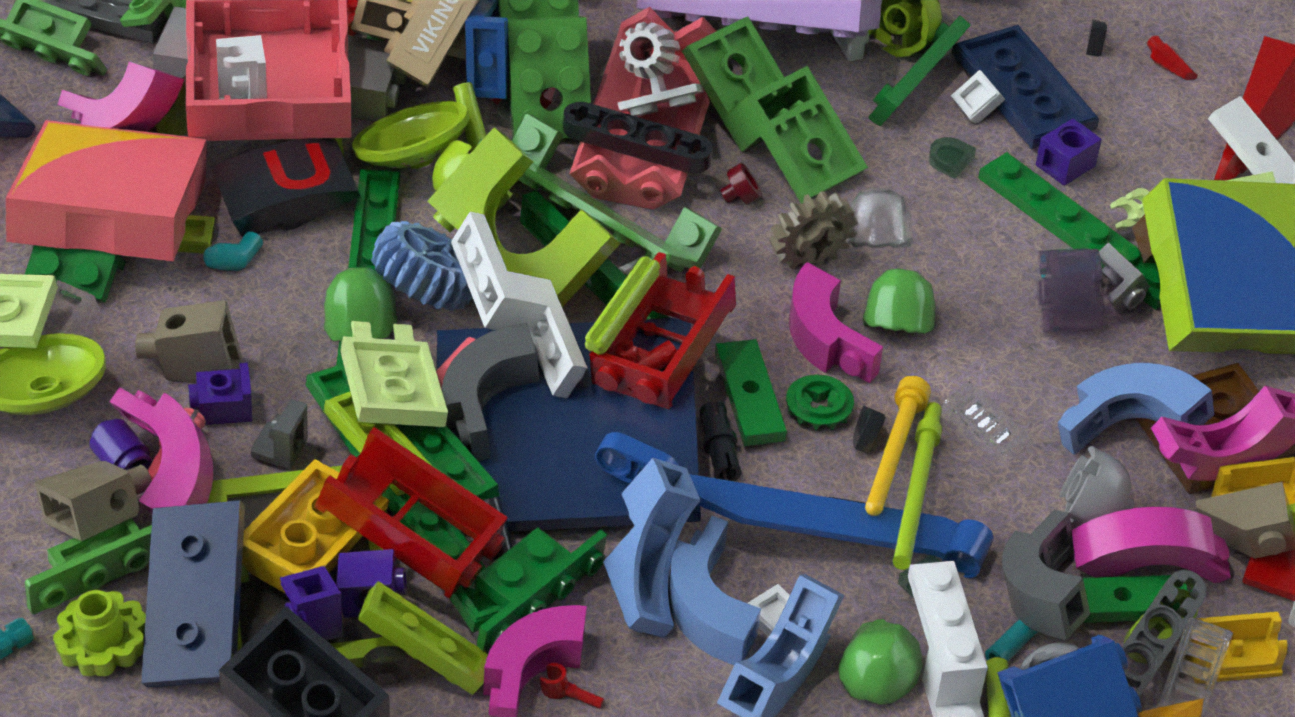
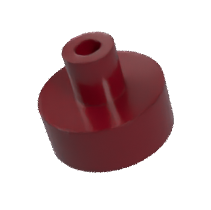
(741, 185)

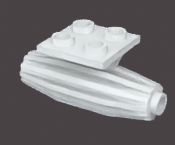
(639, 61)

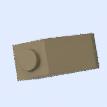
(1253, 520)

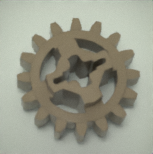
(810, 231)

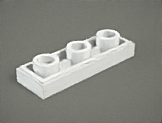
(1252, 141)

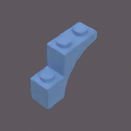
(640, 564)

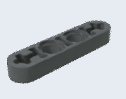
(1156, 649)

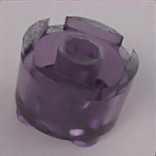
(1070, 290)

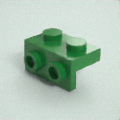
(80, 268)

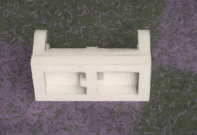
(241, 68)

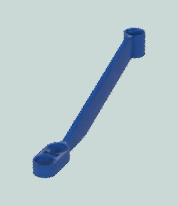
(755, 505)

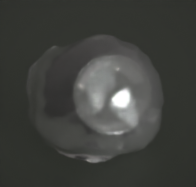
(882, 219)

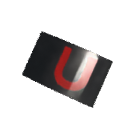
(285, 184)

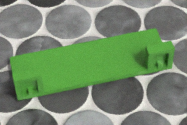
(684, 247)

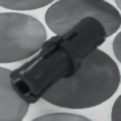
(720, 441)

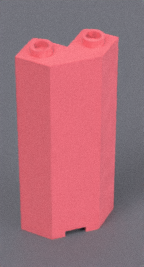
(623, 177)

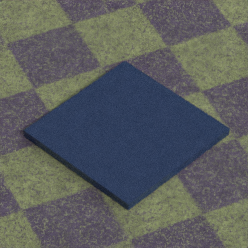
(548, 443)

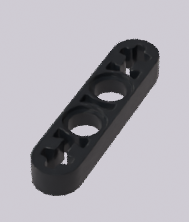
(582, 124)

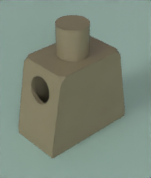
(192, 341)
(91, 498)

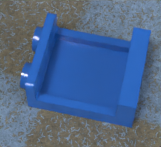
(487, 51)
(1074, 685)

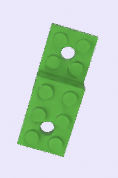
(544, 52)
(774, 109)

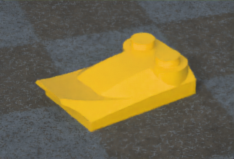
(296, 535)

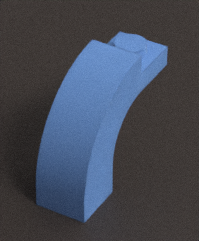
(1133, 392)
(700, 609)
(789, 654)

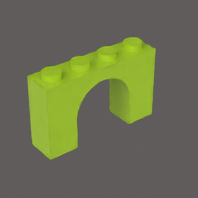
(479, 187)

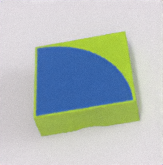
(1224, 263)

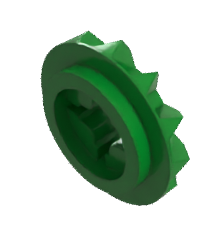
(819, 388)

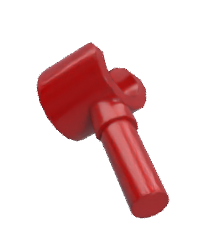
(559, 687)

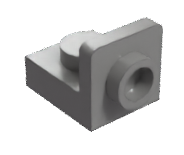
(1127, 279)

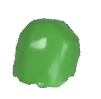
(359, 296)
(901, 302)
(880, 662)

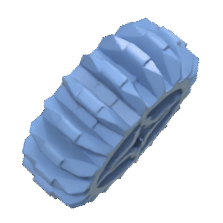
(421, 265)

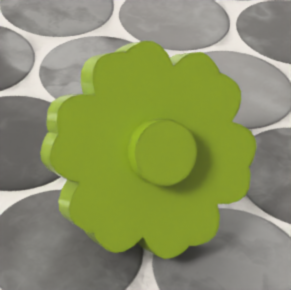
(100, 633)

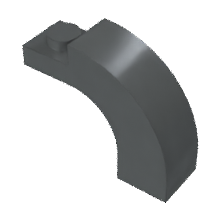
(481, 371)
(1037, 592)

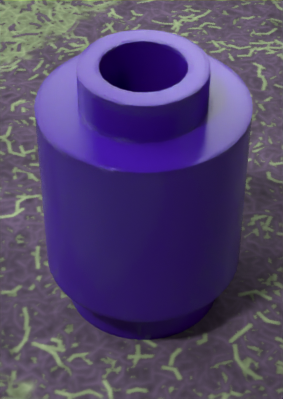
(119, 445)

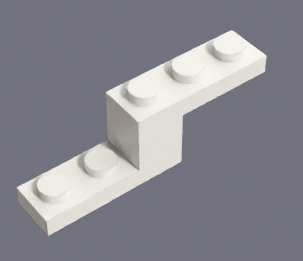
(517, 298)
(955, 658)

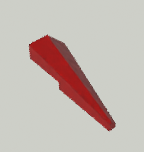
(1269, 95)

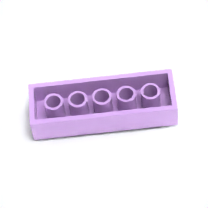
(845, 17)

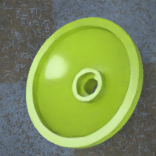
(411, 135)
(49, 376)

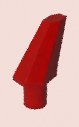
(1169, 59)

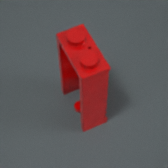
(678, 300)
(388, 463)

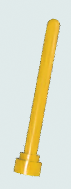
(911, 398)

